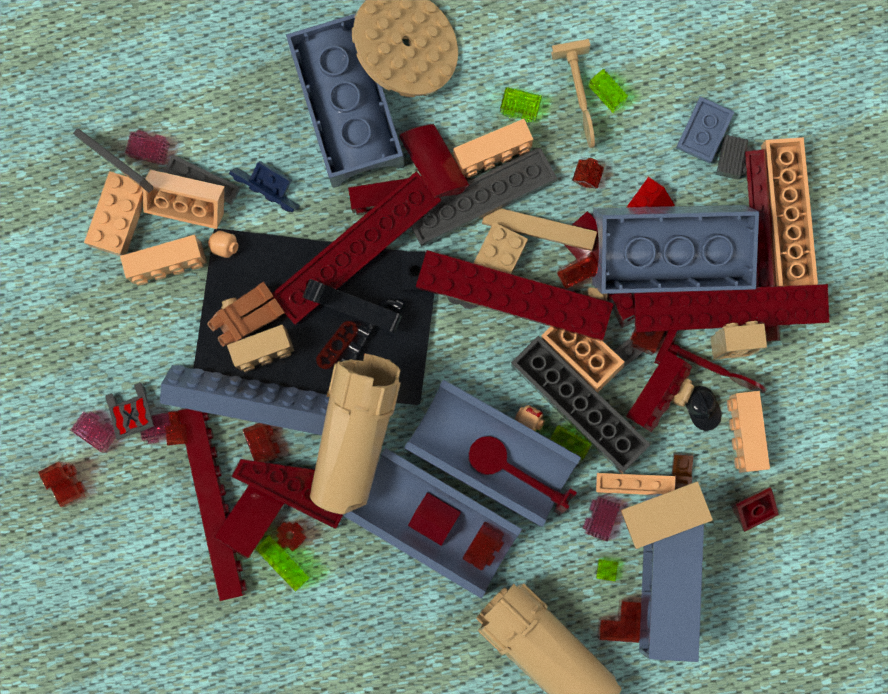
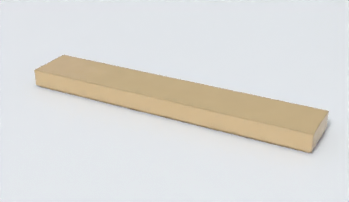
(542, 228)

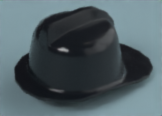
(704, 409)

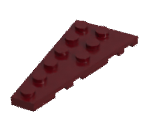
(286, 485)

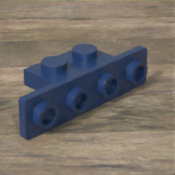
(267, 182)

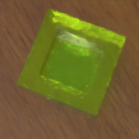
(606, 570)

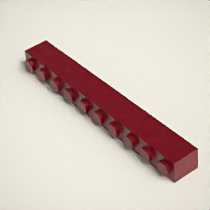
(211, 502)

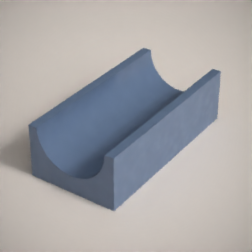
(343, 102)
(676, 248)
(460, 419)
(392, 502)
(672, 596)

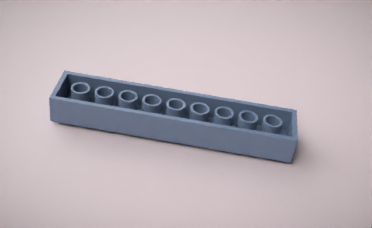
(244, 399)

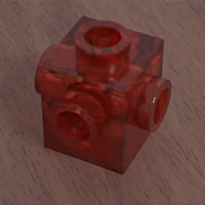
(588, 173)
(298, 536)

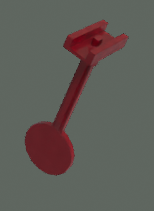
(668, 345)
(489, 456)

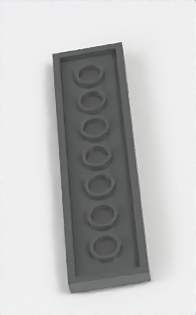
(486, 195)

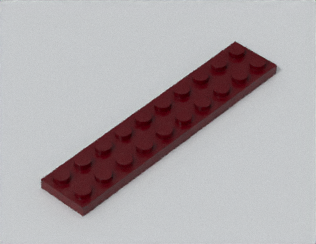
(358, 245)
(514, 295)
(720, 307)

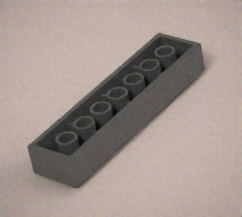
(580, 404)

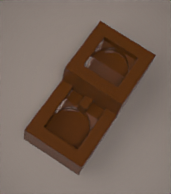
(682, 469)

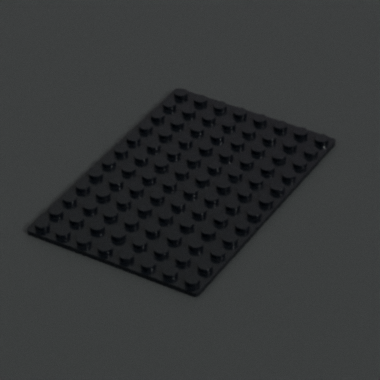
(276, 260)

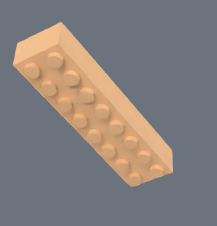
(790, 212)

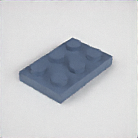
(705, 130)

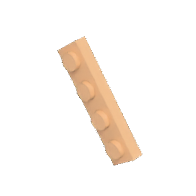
(634, 484)

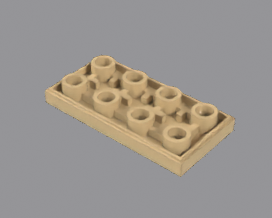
(666, 515)

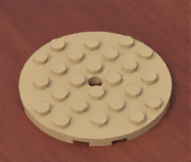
(405, 69)

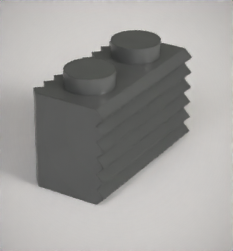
(732, 157)

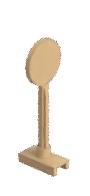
(571, 51)

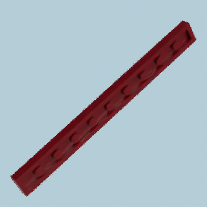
(760, 200)

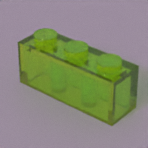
(283, 563)

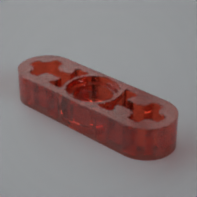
(324, 353)

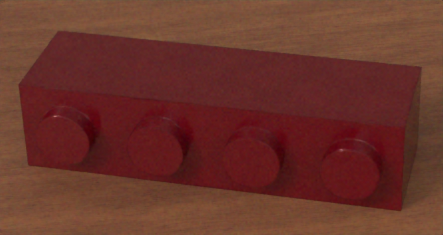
(367, 196)
(659, 391)

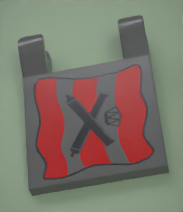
(130, 415)

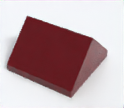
(755, 509)
(434, 518)

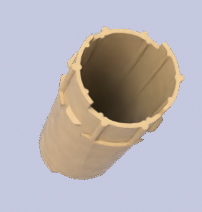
(353, 432)
(541, 645)

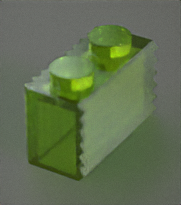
(608, 90)
(520, 104)
(570, 441)

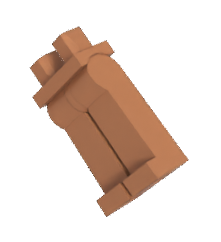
(231, 319)

